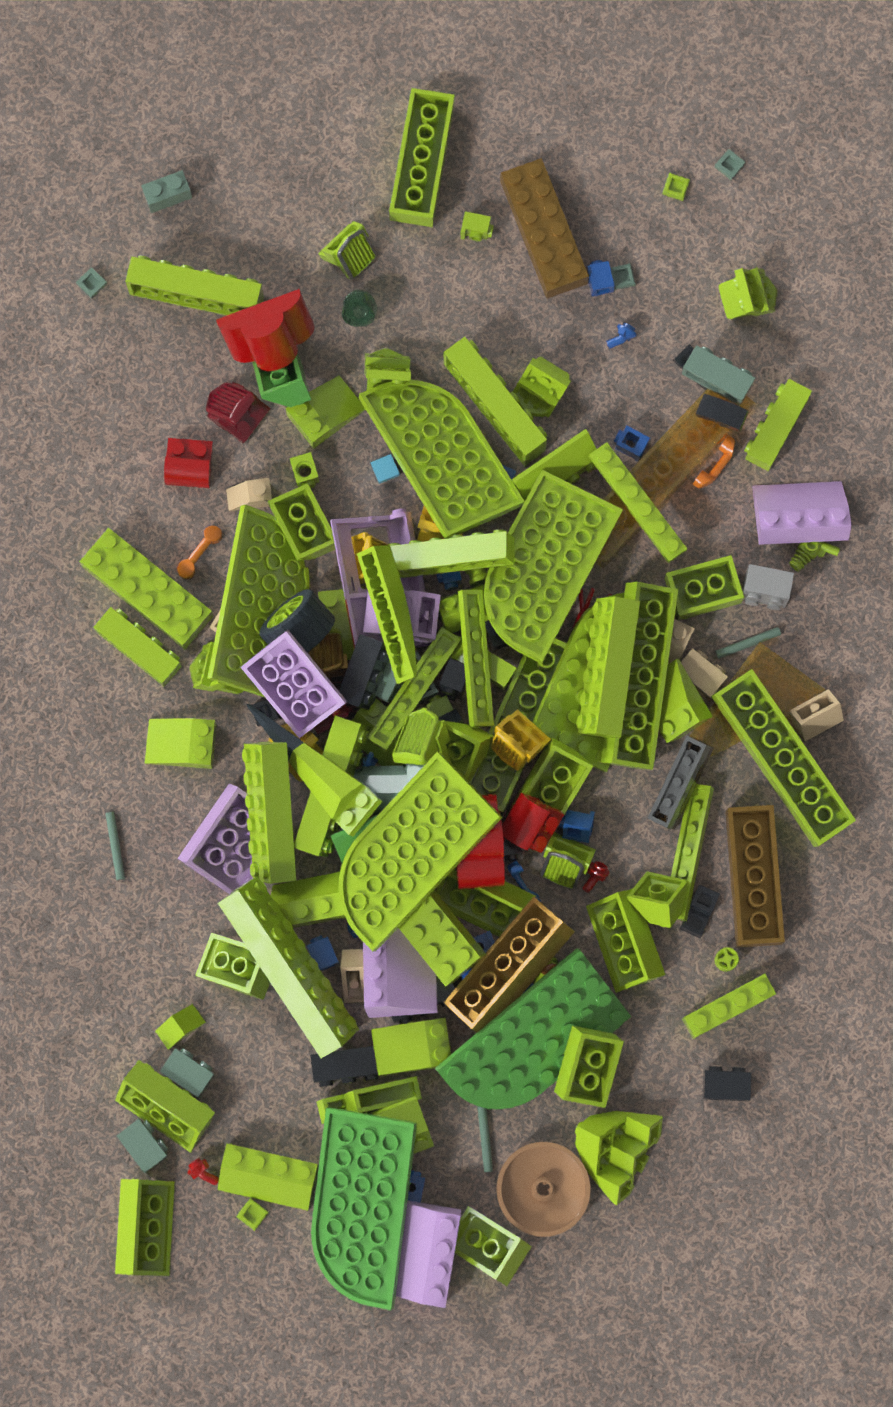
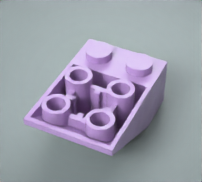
(423, 614)

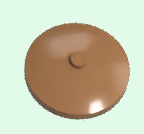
(543, 1189)

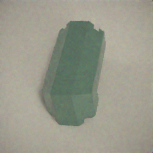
(387, 780)

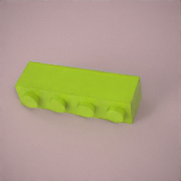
(778, 425)
(137, 646)
(729, 1006)

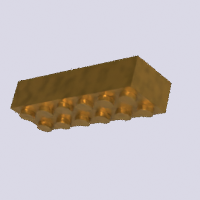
(544, 228)
(754, 876)
(509, 965)

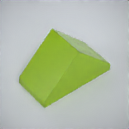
(180, 1026)

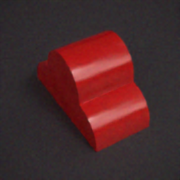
(268, 331)
(485, 861)

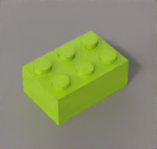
(705, 587)
(588, 1066)

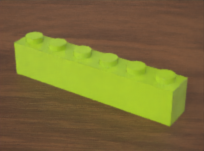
(454, 554)

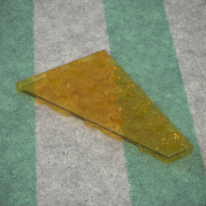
(782, 681)

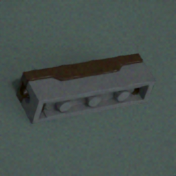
(680, 782)

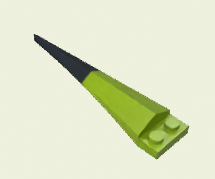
(338, 792)

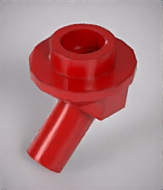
(598, 872)
(198, 1169)

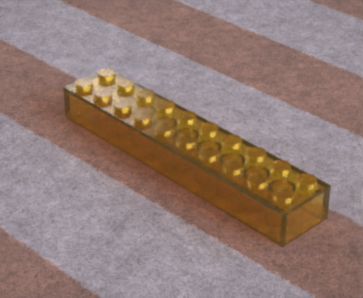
(667, 468)

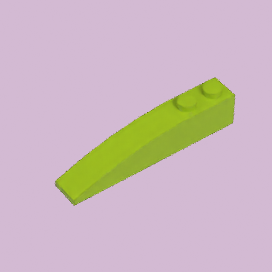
(390, 609)

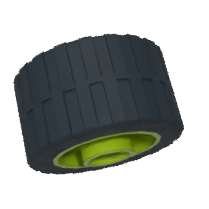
(303, 617)

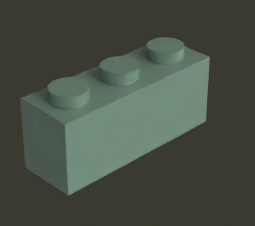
(718, 375)

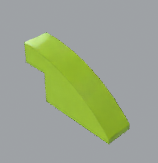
(500, 670)
(372, 1098)

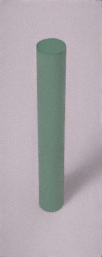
(746, 643)
(115, 846)
(485, 1139)

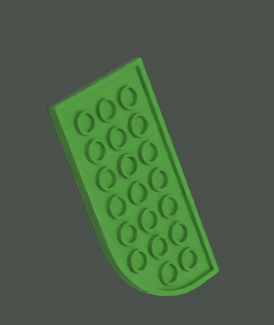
(526, 1043)
(362, 1203)

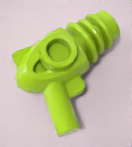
(809, 551)

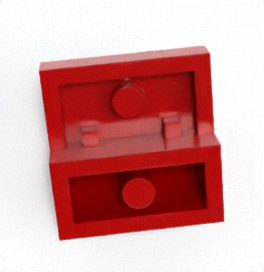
(188, 463)
(531, 823)

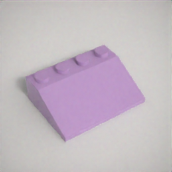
(801, 513)
(293, 684)
(221, 843)
(397, 980)
(427, 1253)

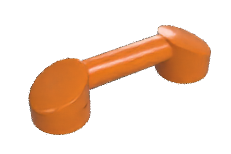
(705, 479)
(186, 567)

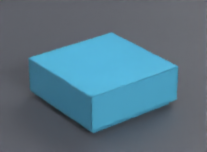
(385, 469)

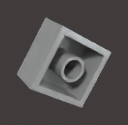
(767, 586)

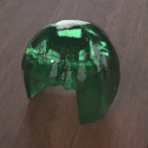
(359, 308)

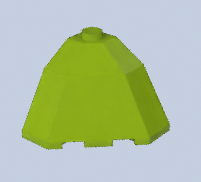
(615, 1148)

